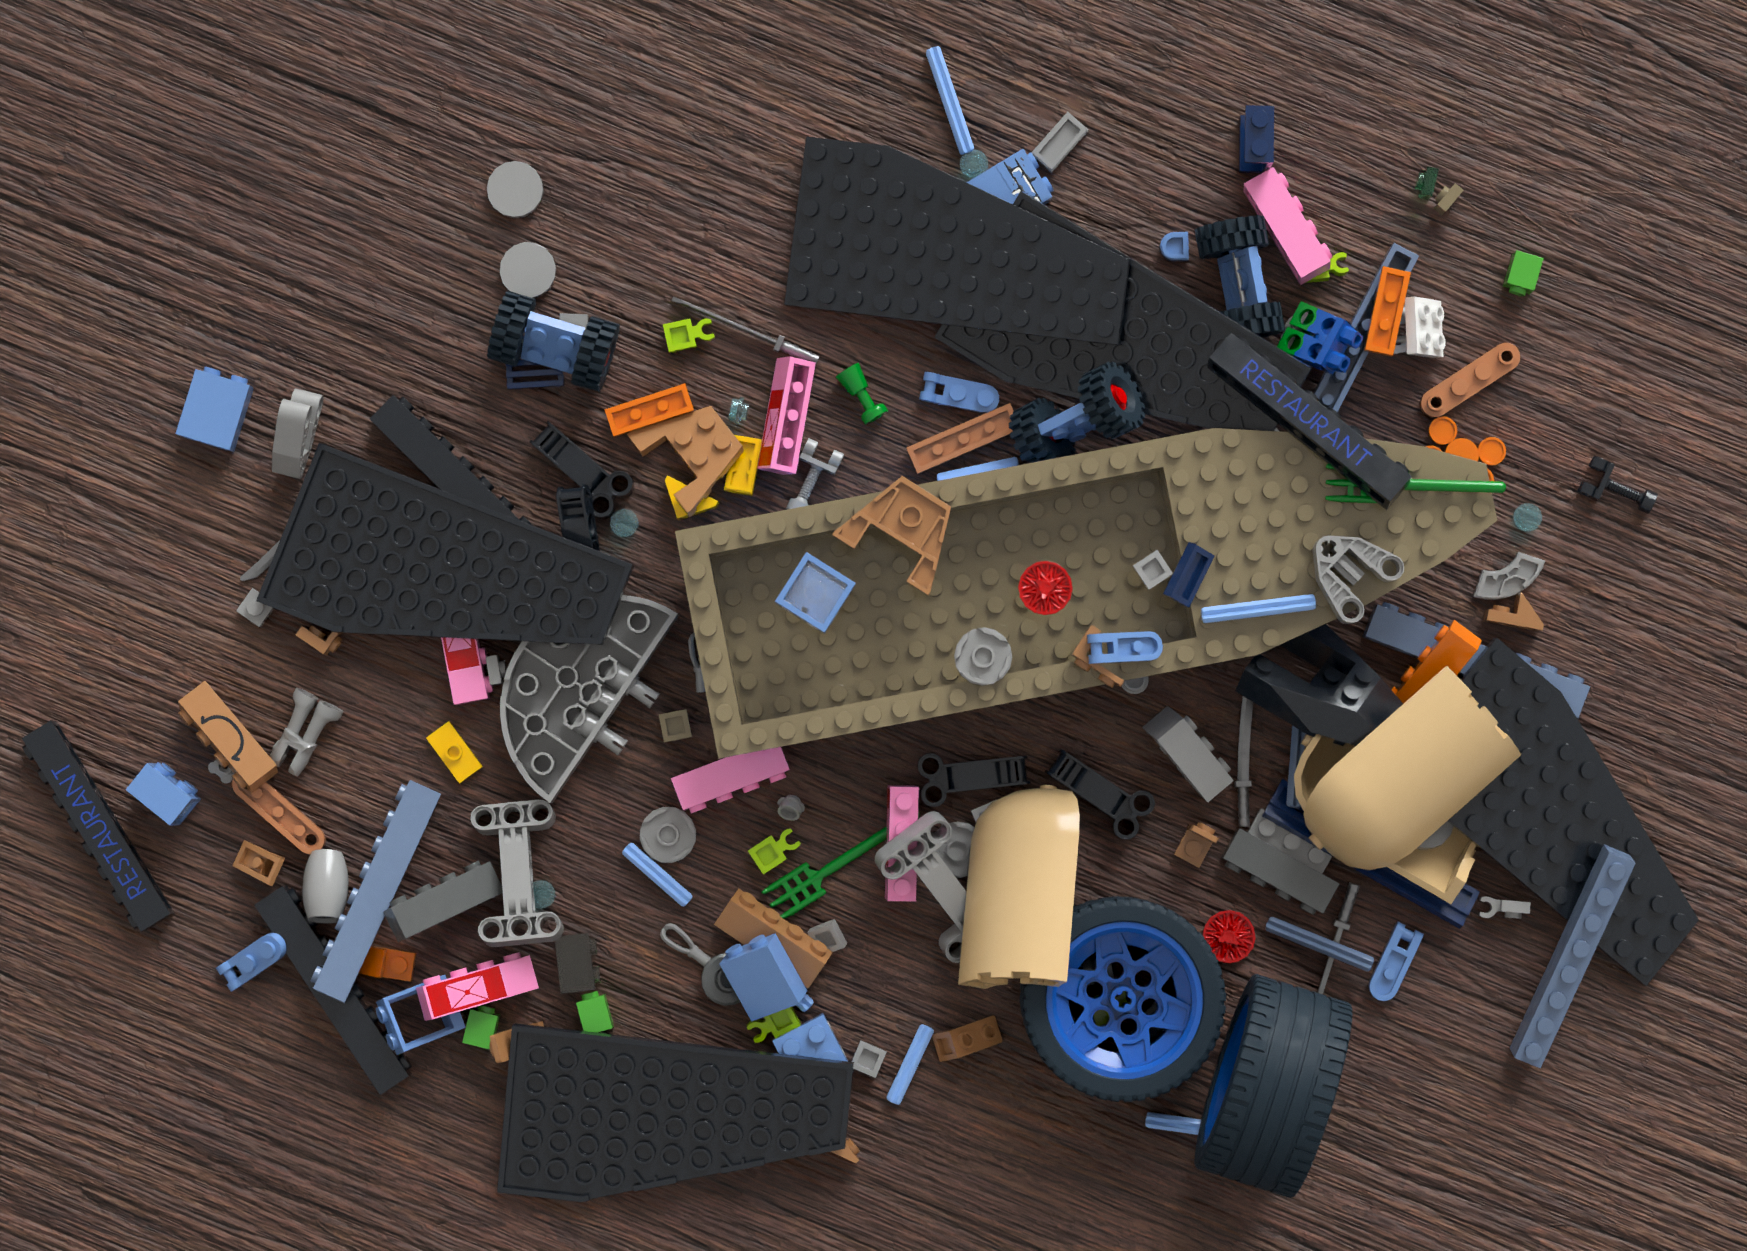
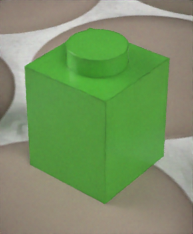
(1522, 273)
(594, 1012)
(480, 1025)

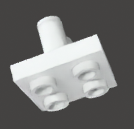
(1423, 328)

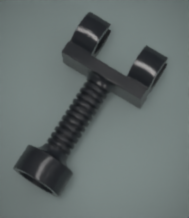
(1644, 500)

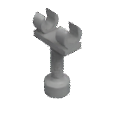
(816, 467)

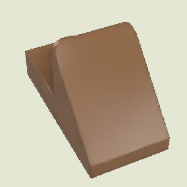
(1522, 616)
(258, 862)

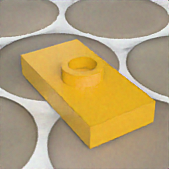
(743, 473)
(454, 752)

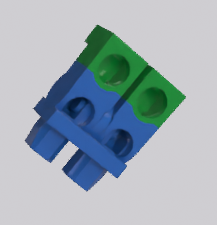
(1320, 339)

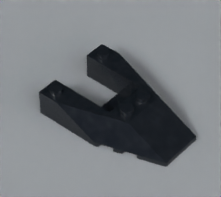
(1340, 702)

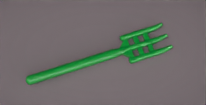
(1418, 485)
(816, 877)

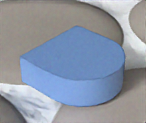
(1175, 246)

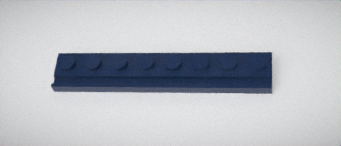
(1455, 913)

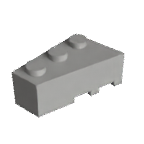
(1189, 753)

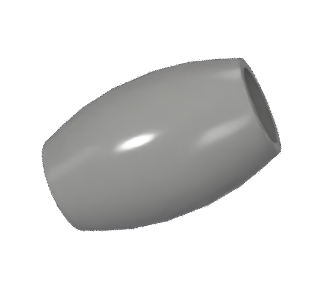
(325, 886)

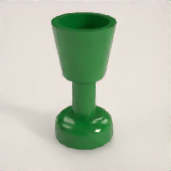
(855, 383)

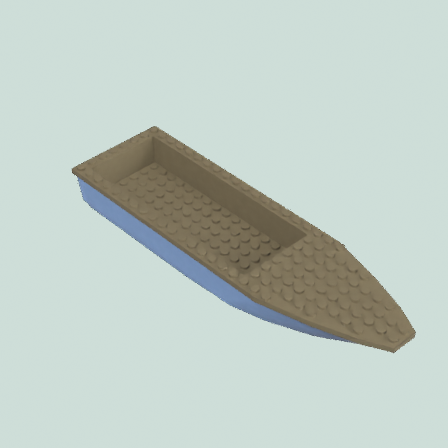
(1095, 513)

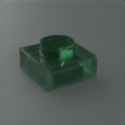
(1426, 182)

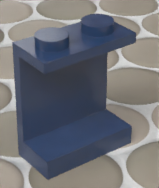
(1256, 139)

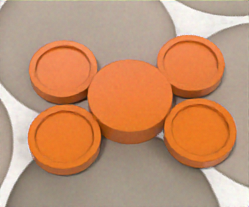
(1490, 450)

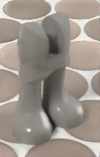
(303, 746)

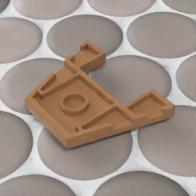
(701, 443)
(909, 517)

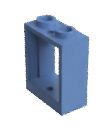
(452, 1022)

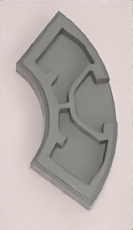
(1509, 580)

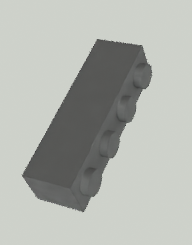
(1279, 870)
(444, 901)

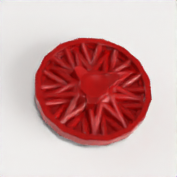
(1045, 588)
(1229, 936)

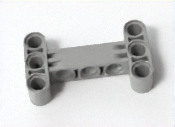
(930, 870)
(517, 873)

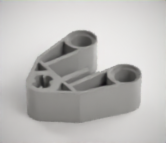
(295, 432)
(1334, 589)

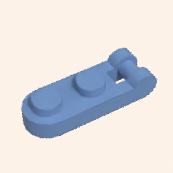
(959, 393)
(1124, 647)
(253, 960)
(1394, 963)

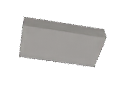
(1059, 142)

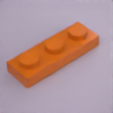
(1387, 311)
(649, 410)

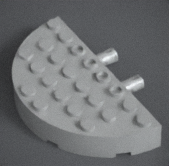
(565, 693)

